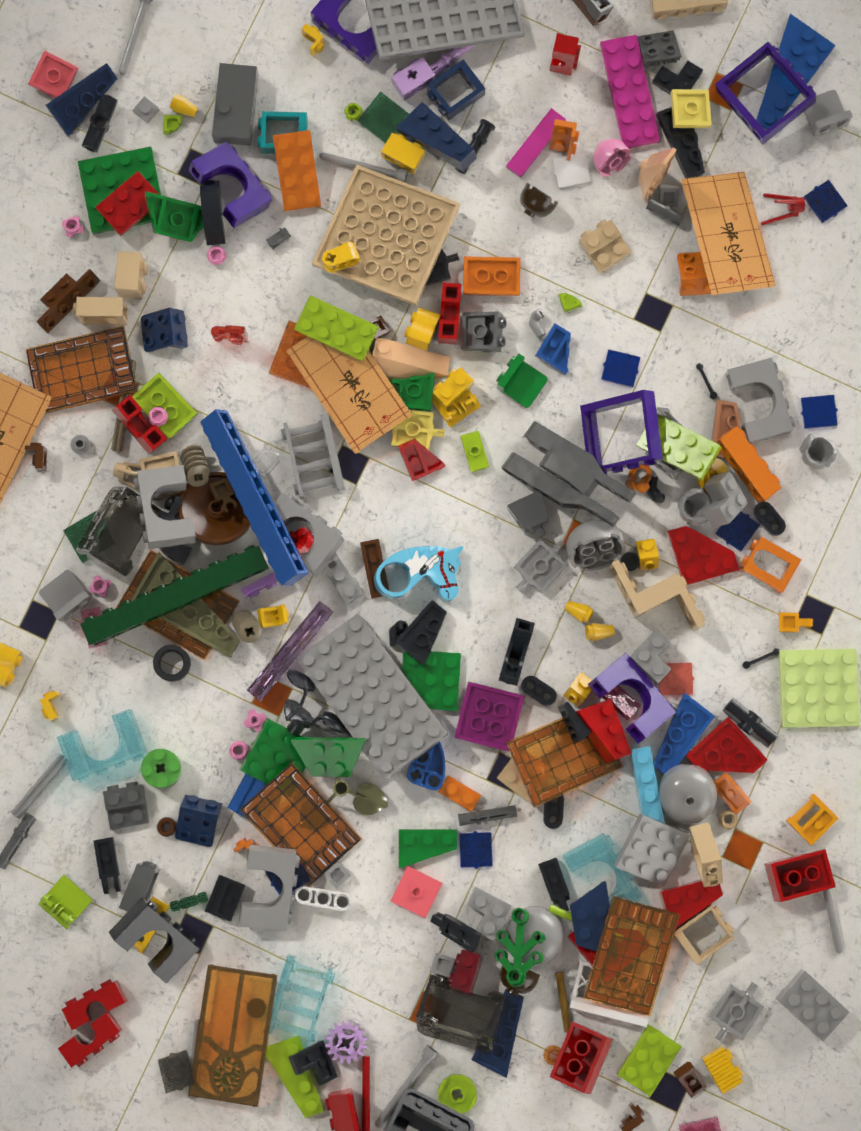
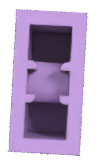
(408, 86)

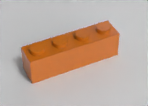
(748, 465)

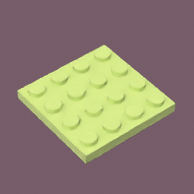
(819, 688)

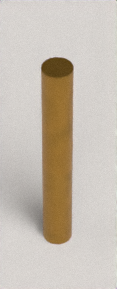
(563, 1001)

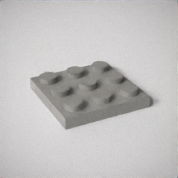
(652, 849)

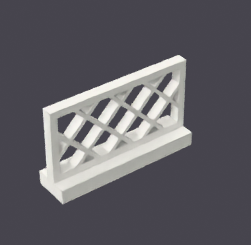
(602, 1009)

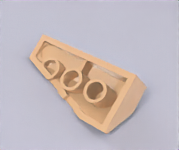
(654, 171)
(404, 361)

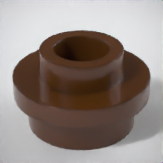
(160, 826)

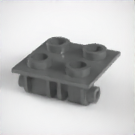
(659, 48)

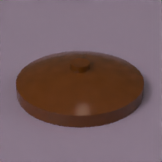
(209, 520)

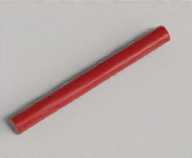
(365, 1093)

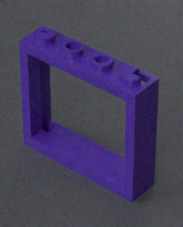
(786, 68)
(591, 433)

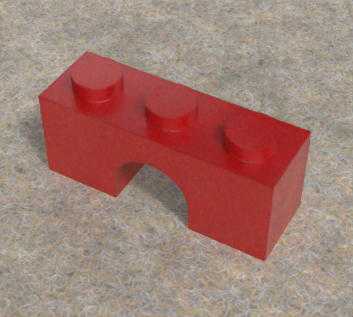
(565, 54)
(449, 313)
(130, 415)
(109, 995)
(76, 1050)

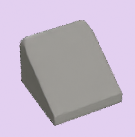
(668, 194)

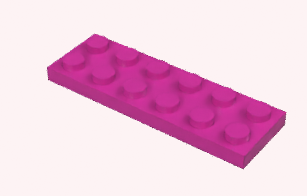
(629, 91)

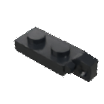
(555, 883)
(457, 931)

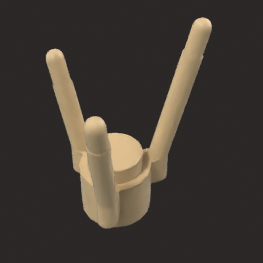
(124, 471)

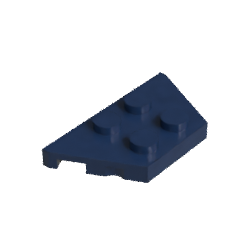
(589, 916)

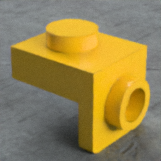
(314, 36)
(647, 554)
(273, 616)
(578, 689)
(48, 708)

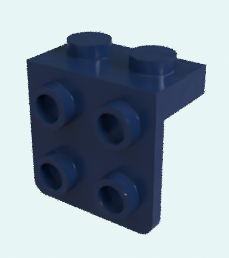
(164, 330)
(197, 820)

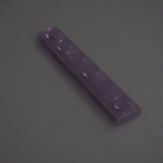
(290, 651)

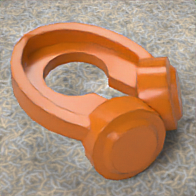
(642, 485)

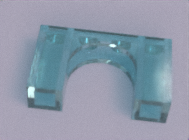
(82, 765)
(600, 849)

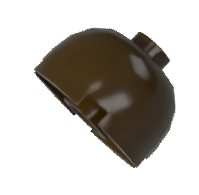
(536, 202)
(529, 984)

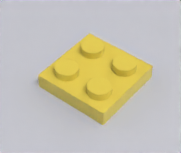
(690, 108)

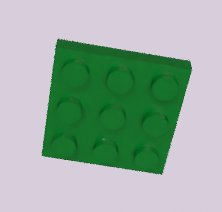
(437, 681)
(271, 753)

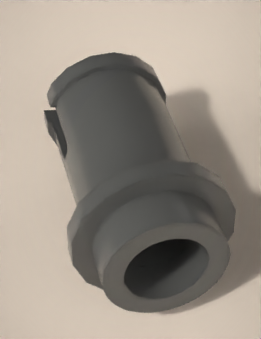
(278, 238)

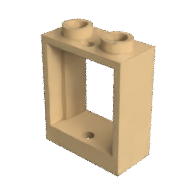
(101, 310)
(706, 855)
(728, 929)

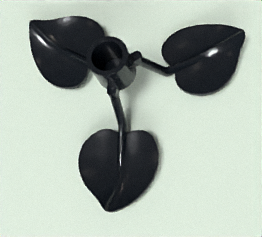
(302, 718)

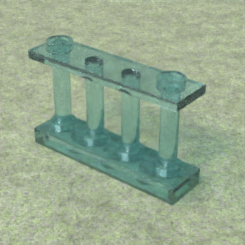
(286, 985)

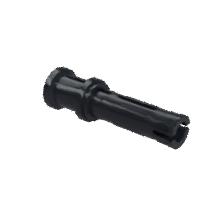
(479, 138)

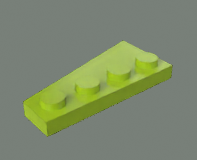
(301, 1086)

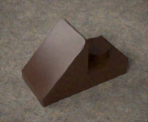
(690, 1079)

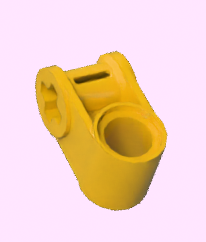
(342, 257)

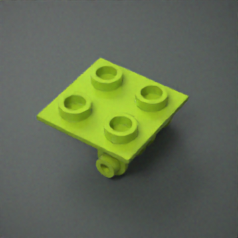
(65, 901)

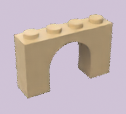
(680, 8)

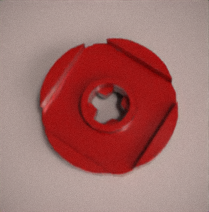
(302, 539)

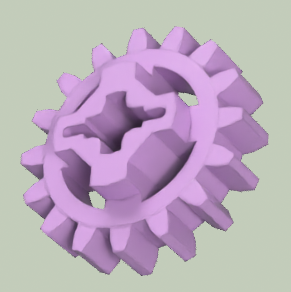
(349, 1049)

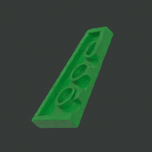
(416, 391)

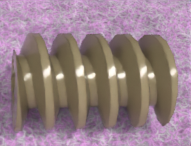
(195, 465)
(246, 626)

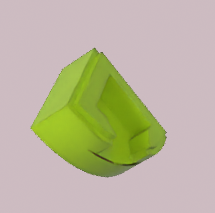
(171, 123)
(569, 302)

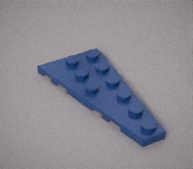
(806, 52)

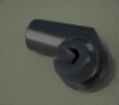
(653, 492)
(395, 631)

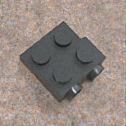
(483, 331)
(126, 805)

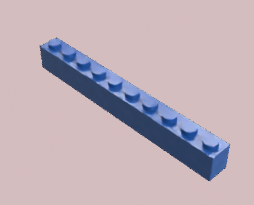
(254, 497)

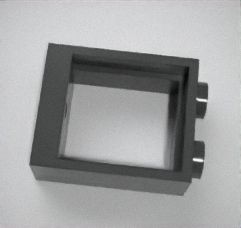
(139, 884)

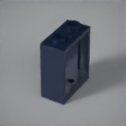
(471, 79)

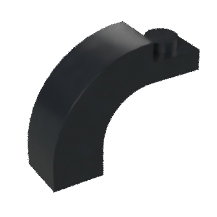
(212, 212)
(180, 552)
(516, 651)

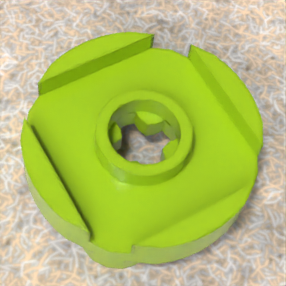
(467, 1088)

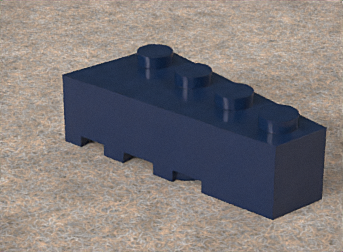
(436, 137)

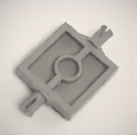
(540, 566)
(736, 1011)

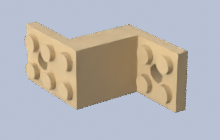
(657, 595)

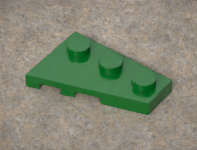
(423, 844)

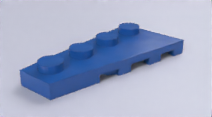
(684, 730)

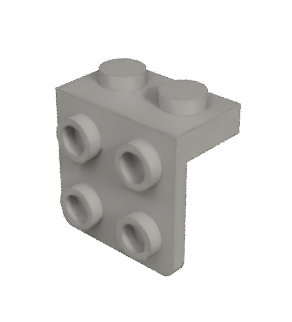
(827, 113)
(65, 596)

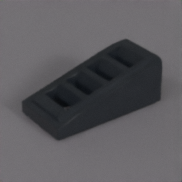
(576, 727)

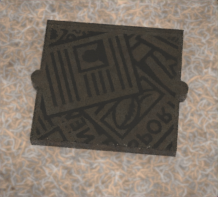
(176, 1071)

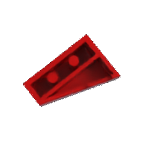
(606, 730)
(689, 898)

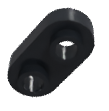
(769, 518)
(538, 690)
(556, 810)

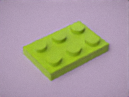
(161, 394)
(649, 1060)

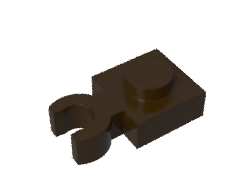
(223, 493)

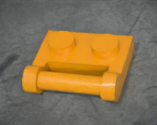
(817, 824)

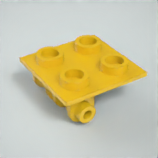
(459, 410)

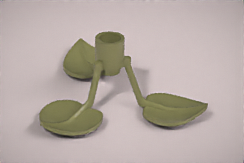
(367, 800)

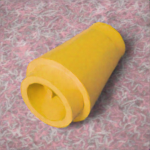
(183, 106)
(579, 611)
(598, 631)

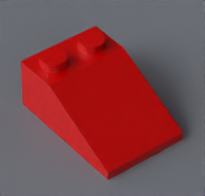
(799, 875)

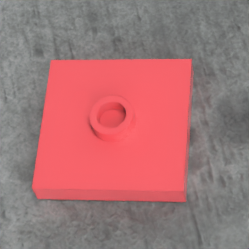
(52, 75)
(416, 892)

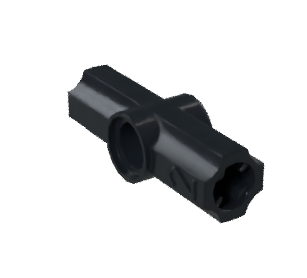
(96, 133)
(750, 722)

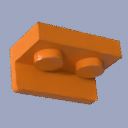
(564, 136)

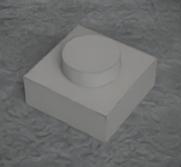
(145, 109)
(337, 875)
(442, 965)

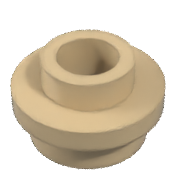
(734, 819)

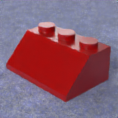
(581, 1058)
(343, 1111)

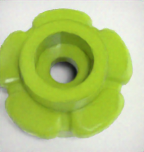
(353, 107)

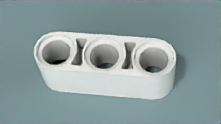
(313, 898)

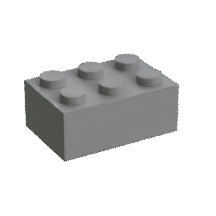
(812, 1005)

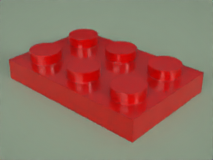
(126, 204)

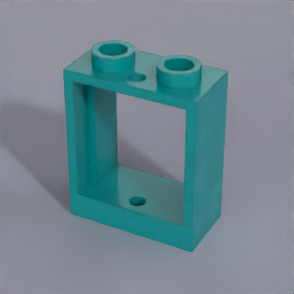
(268, 148)

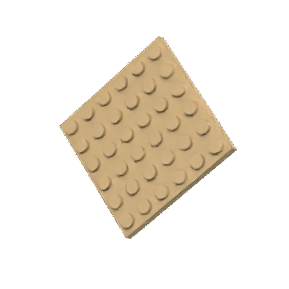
(393, 230)

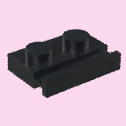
(225, 898)

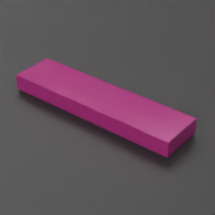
(534, 144)

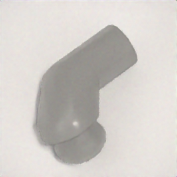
(535, 322)

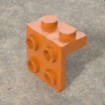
(692, 274)

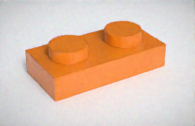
(459, 793)
(731, 793)

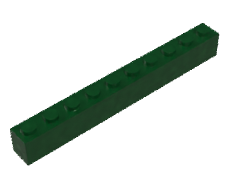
(174, 596)

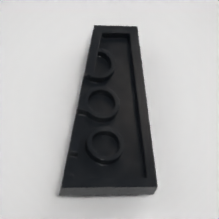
(685, 143)

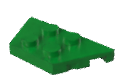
(174, 217)
(329, 755)

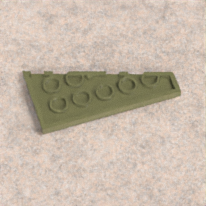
(194, 619)

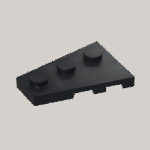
(422, 633)

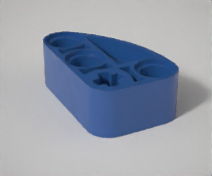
(432, 767)

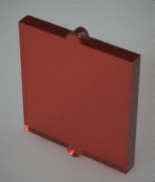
(677, 680)

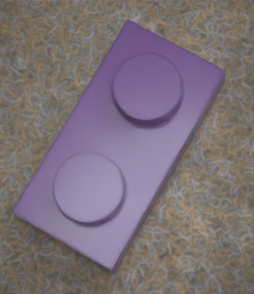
(266, 582)

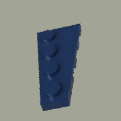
(78, 100)
(501, 1055)

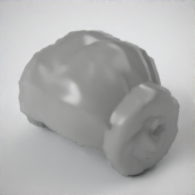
(818, 451)
(692, 506)

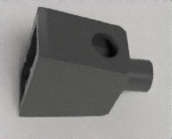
(530, 513)

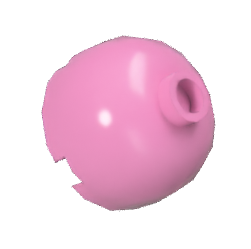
(611, 155)

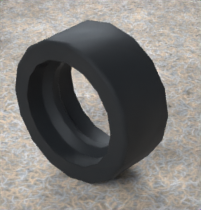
(157, 665)

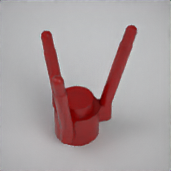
(794, 204)

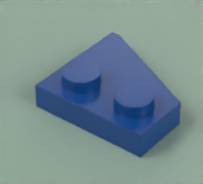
(555, 348)

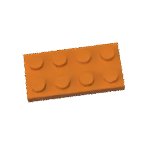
(297, 170)

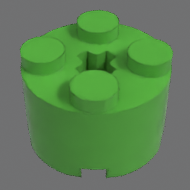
(150, 771)

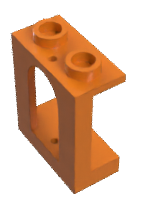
(749, 566)

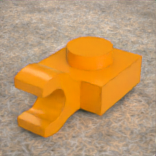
(791, 622)

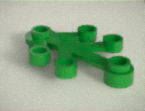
(519, 950)

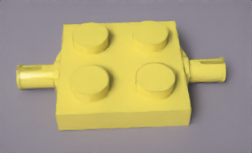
(416, 427)

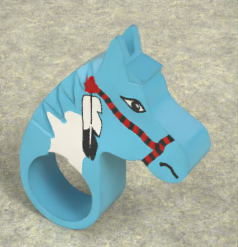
(428, 562)

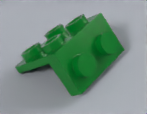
(521, 381)

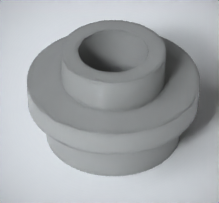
(80, 450)

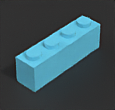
(646, 783)

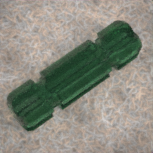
(188, 901)

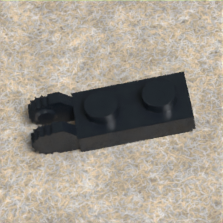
(107, 863)

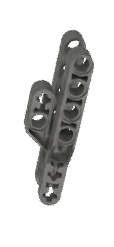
(571, 466)

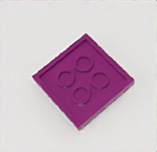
(489, 716)

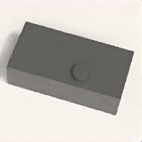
(235, 104)

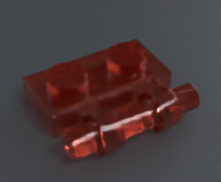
(235, 334)

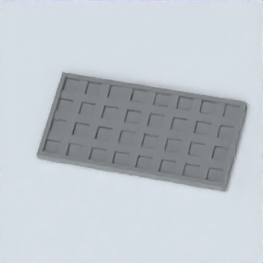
(436, 25)
(372, 697)

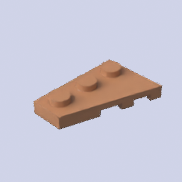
(725, 418)

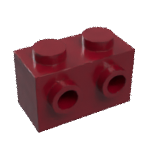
(466, 972)

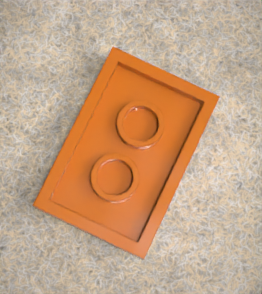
(491, 276)

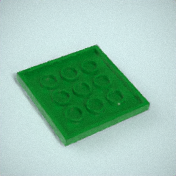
(106, 173)

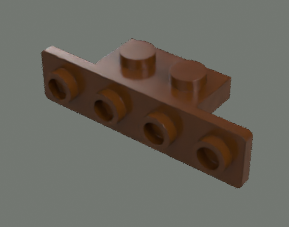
(63, 296)

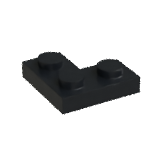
(684, 80)
(317, 1058)

